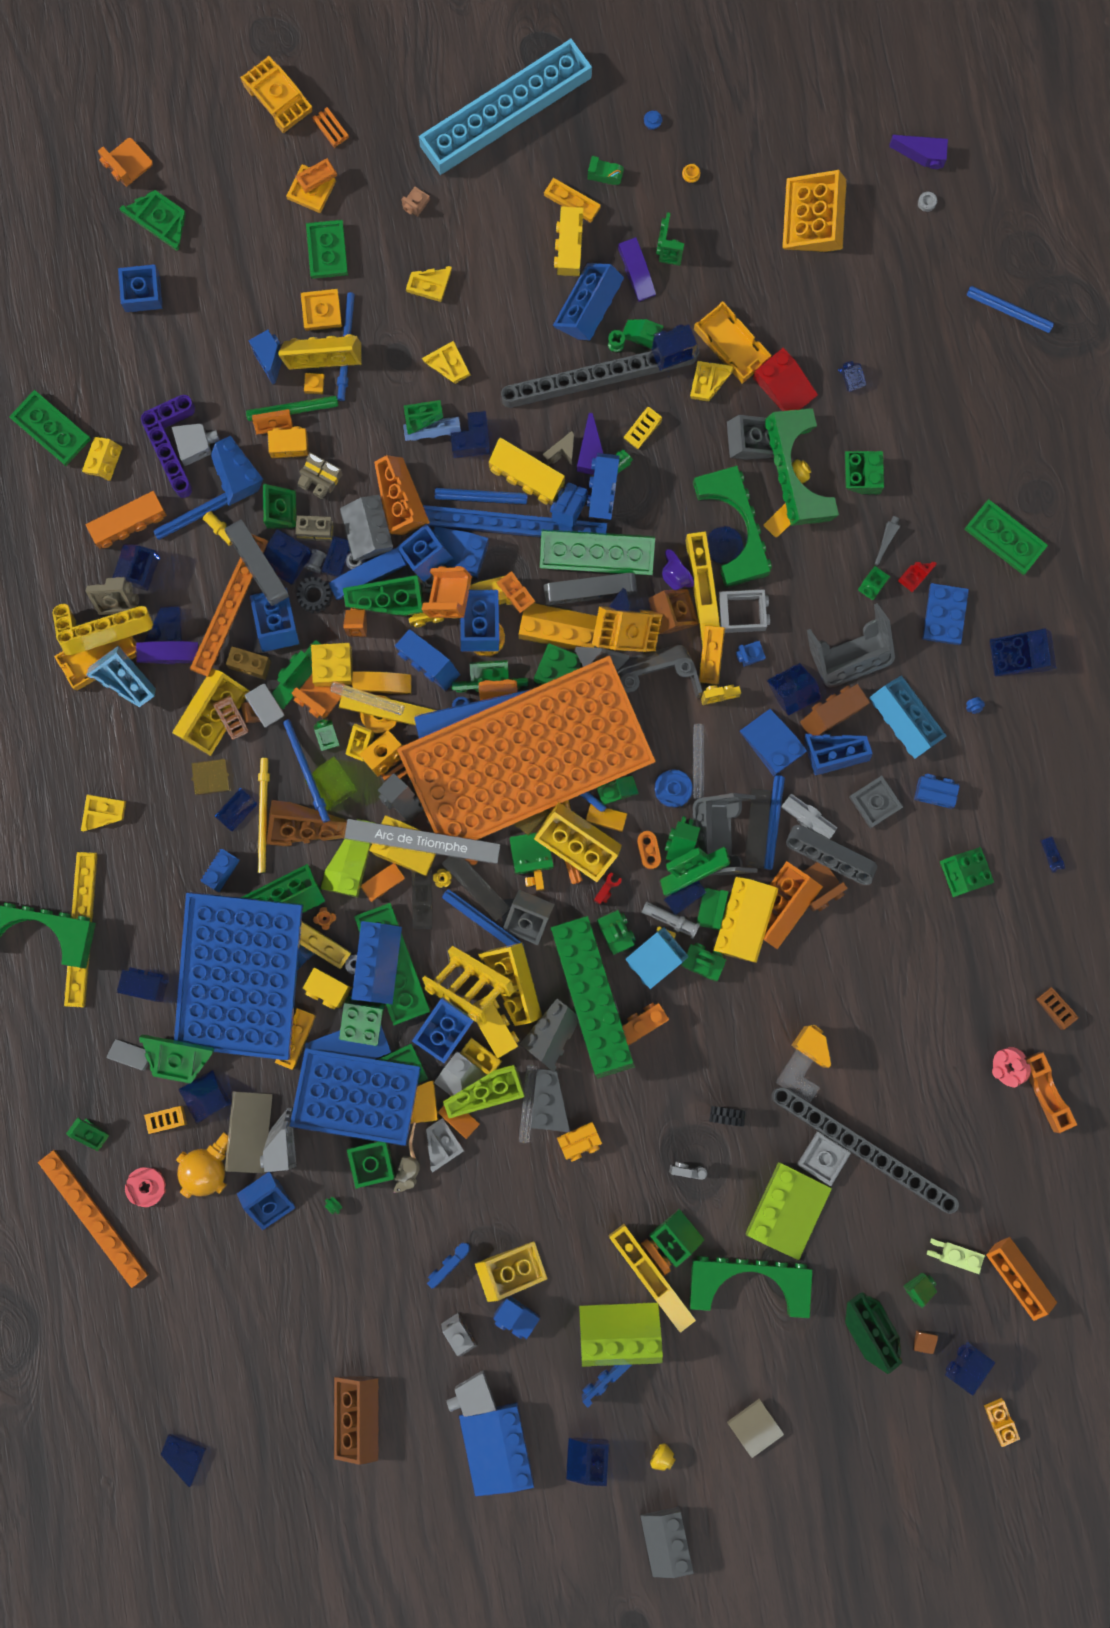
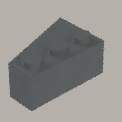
(398, 795)
(551, 1033)
(548, 1103)

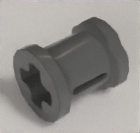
(315, 561)

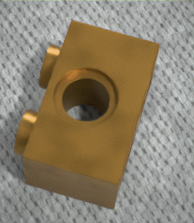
(248, 663)

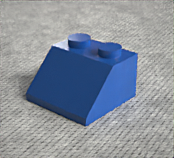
(266, 350)
(265, 1200)

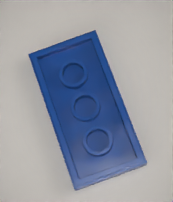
(332, 1044)

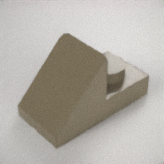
(563, 447)

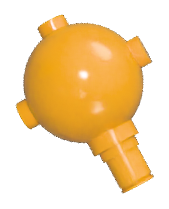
(203, 1170)

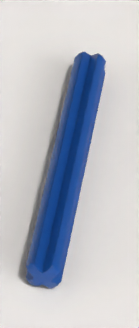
(1010, 309)
(481, 496)
(190, 516)
(774, 815)
(480, 918)

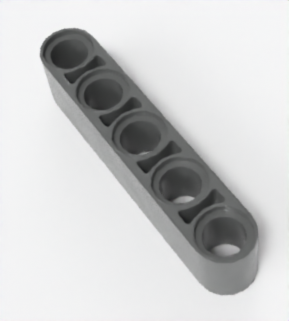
(256, 562)
(589, 588)
(831, 854)

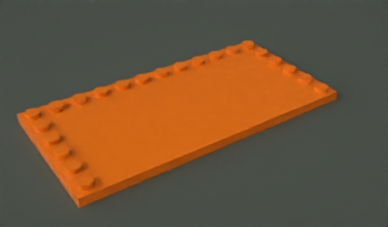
(527, 753)

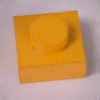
(314, 383)

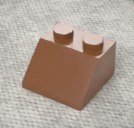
(676, 610)

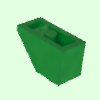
(642, 331)
(921, 1289)

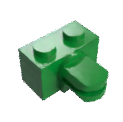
(682, 839)
(616, 932)
(704, 962)

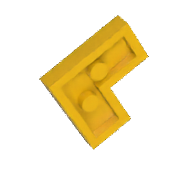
(715, 694)

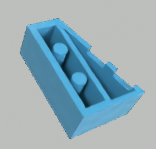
(123, 676)

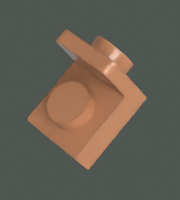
(415, 201)

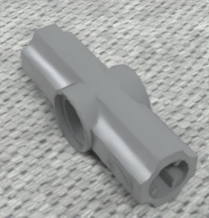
(808, 816)

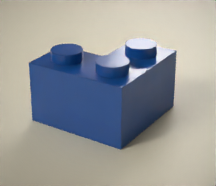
(515, 1316)

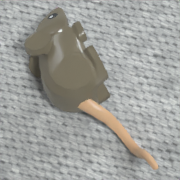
(408, 1169)

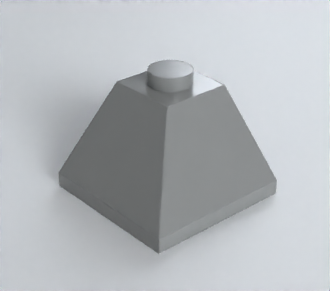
(458, 1075)

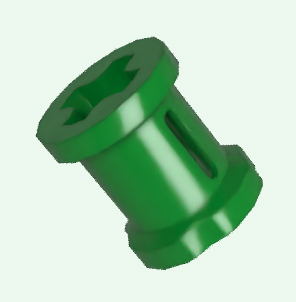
(617, 336)

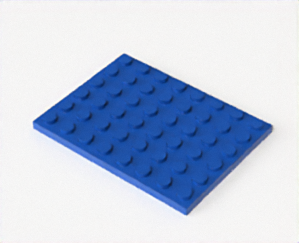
(238, 975)

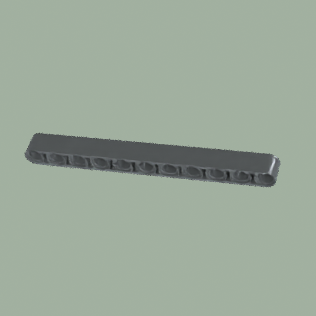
(588, 372)
(872, 1155)

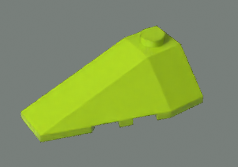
(347, 868)
(491, 1090)

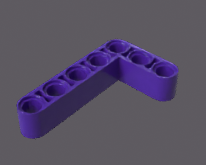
(164, 444)

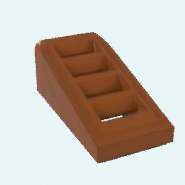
(236, 728)
(1062, 1004)

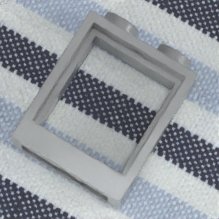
(763, 600)

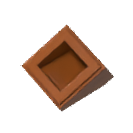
(925, 1342)

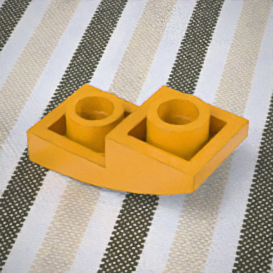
(1001, 1422)

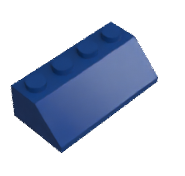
(589, 301)
(376, 962)

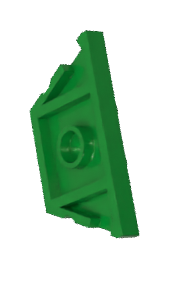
(158, 217)
(174, 1058)

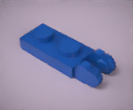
(449, 1263)

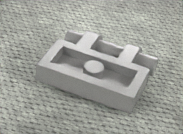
(682, 1169)

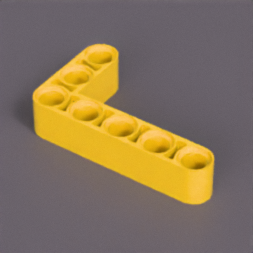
(99, 632)

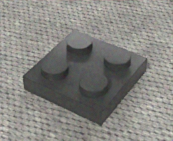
(876, 802)

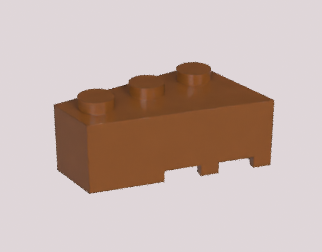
(834, 710)

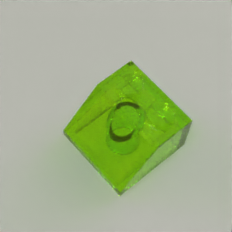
(333, 783)

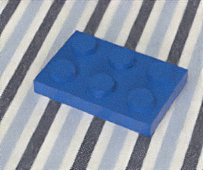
(945, 614)

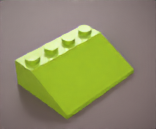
(788, 1211)
(620, 1334)

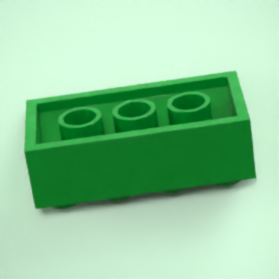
(294, 887)

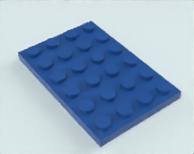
(355, 1097)

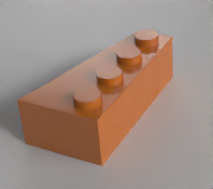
(399, 496)

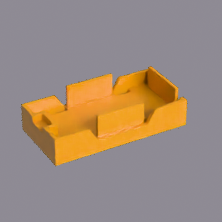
(732, 342)
(77, 665)

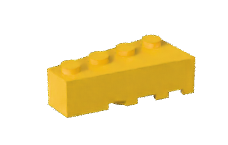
(513, 964)

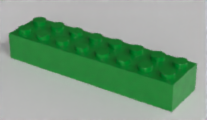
(592, 997)

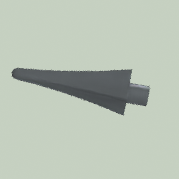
(890, 530)

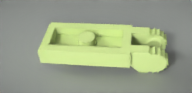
(958, 1256)

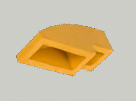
(382, 682)

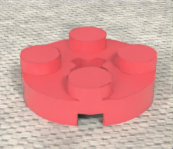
(1002, 1070)
(156, 1189)

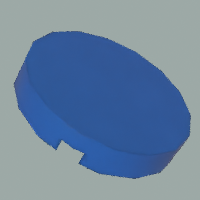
(673, 788)

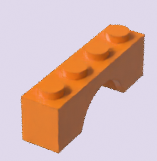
(1054, 1107)

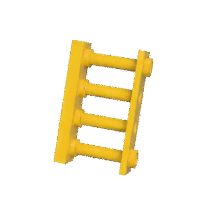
(472, 968)

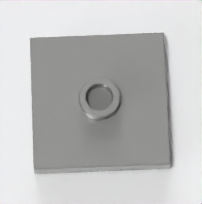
(824, 1158)

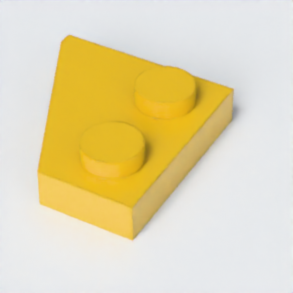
(709, 379)

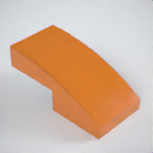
(515, 592)
(382, 882)

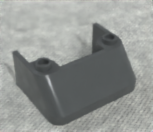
(857, 656)
(654, 661)
(714, 820)

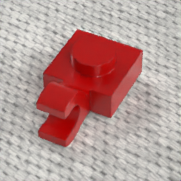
(604, 893)

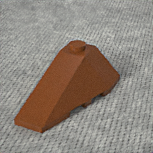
(298, 823)

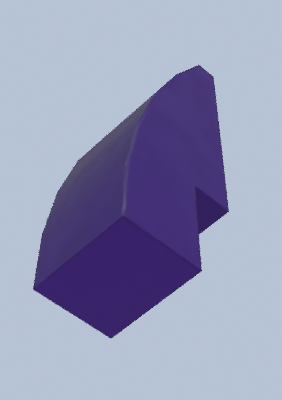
(636, 269)
(166, 652)

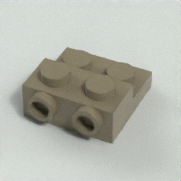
(113, 596)

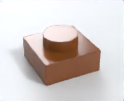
(249, 714)

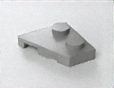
(441, 1144)

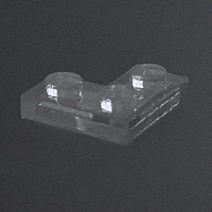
(793, 1079)

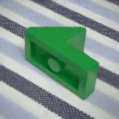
(617, 790)
(87, 1134)

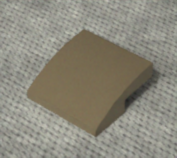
(755, 1428)

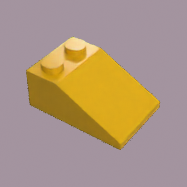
(410, 859)
(510, 1272)

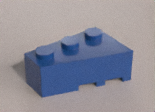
(235, 471)
(427, 659)

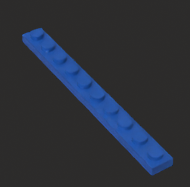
(502, 522)

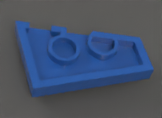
(600, 1386)

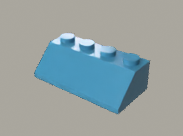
(907, 717)

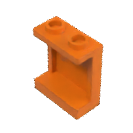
(448, 593)

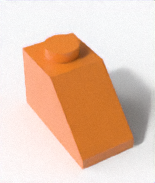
(355, 623)

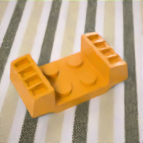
(276, 93)
(627, 630)

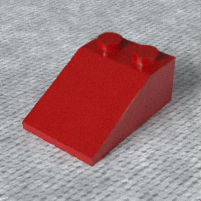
(785, 382)

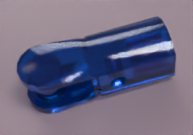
(1050, 851)

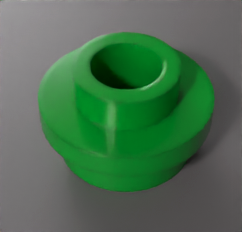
(333, 1205)

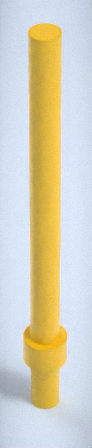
(263, 778)

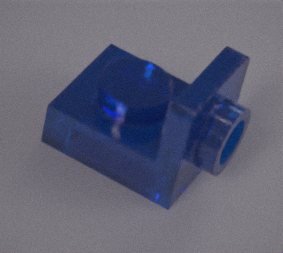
(853, 375)

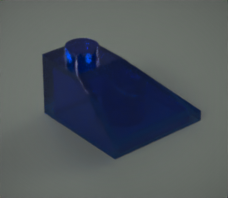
(204, 1096)

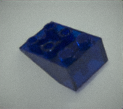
(1023, 653)

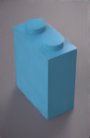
(656, 958)

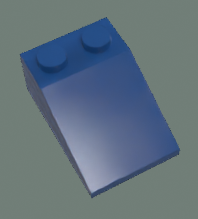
(466, 549)
(481, 622)
(274, 623)
(773, 742)
(443, 1030)

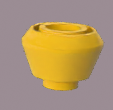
(662, 1458)

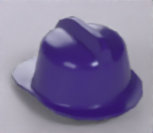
(675, 573)

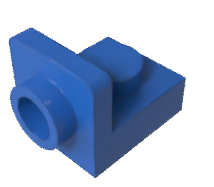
(750, 653)

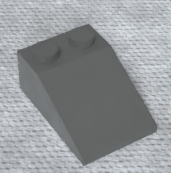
(748, 438)

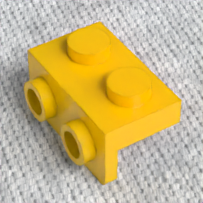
(102, 458)

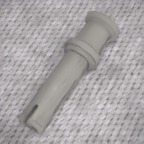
(679, 923)

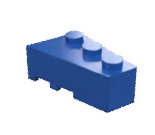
(603, 485)
(836, 752)

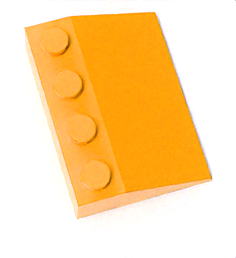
(815, 212)

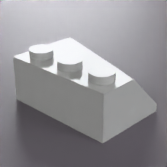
(280, 1146)

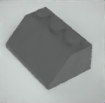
(366, 528)
(666, 1543)

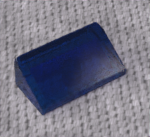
(236, 809)

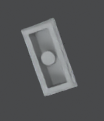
(264, 705)
(128, 1055)

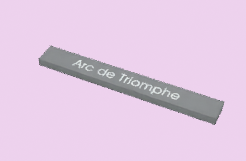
(421, 841)

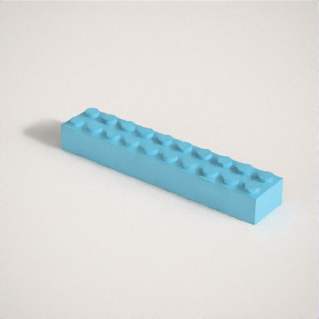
(505, 106)

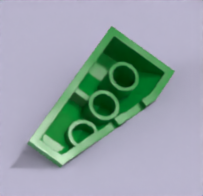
(392, 596)

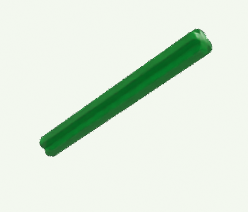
(297, 407)

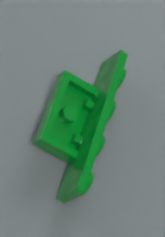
(487, 671)
(293, 676)
(693, 867)

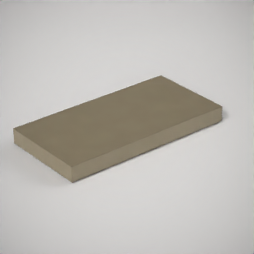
(248, 1131)

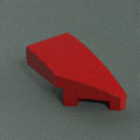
(915, 575)

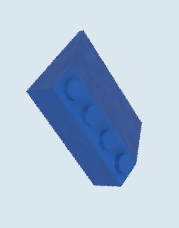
(497, 1451)

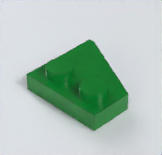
(422, 415)

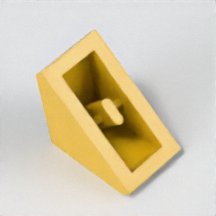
(359, 741)

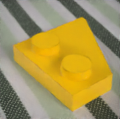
(429, 283)
(448, 363)
(101, 812)

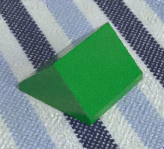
(279, 507)

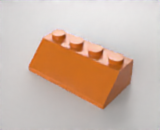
(792, 900)

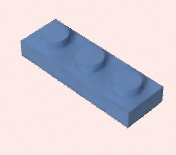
(438, 428)

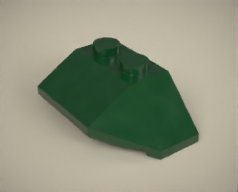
(873, 1332)

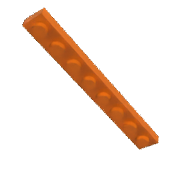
(224, 615)
(93, 1218)

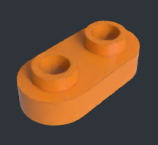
(649, 850)
(651, 1250)

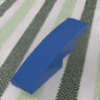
(369, 572)

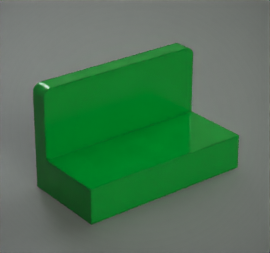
(712, 908)

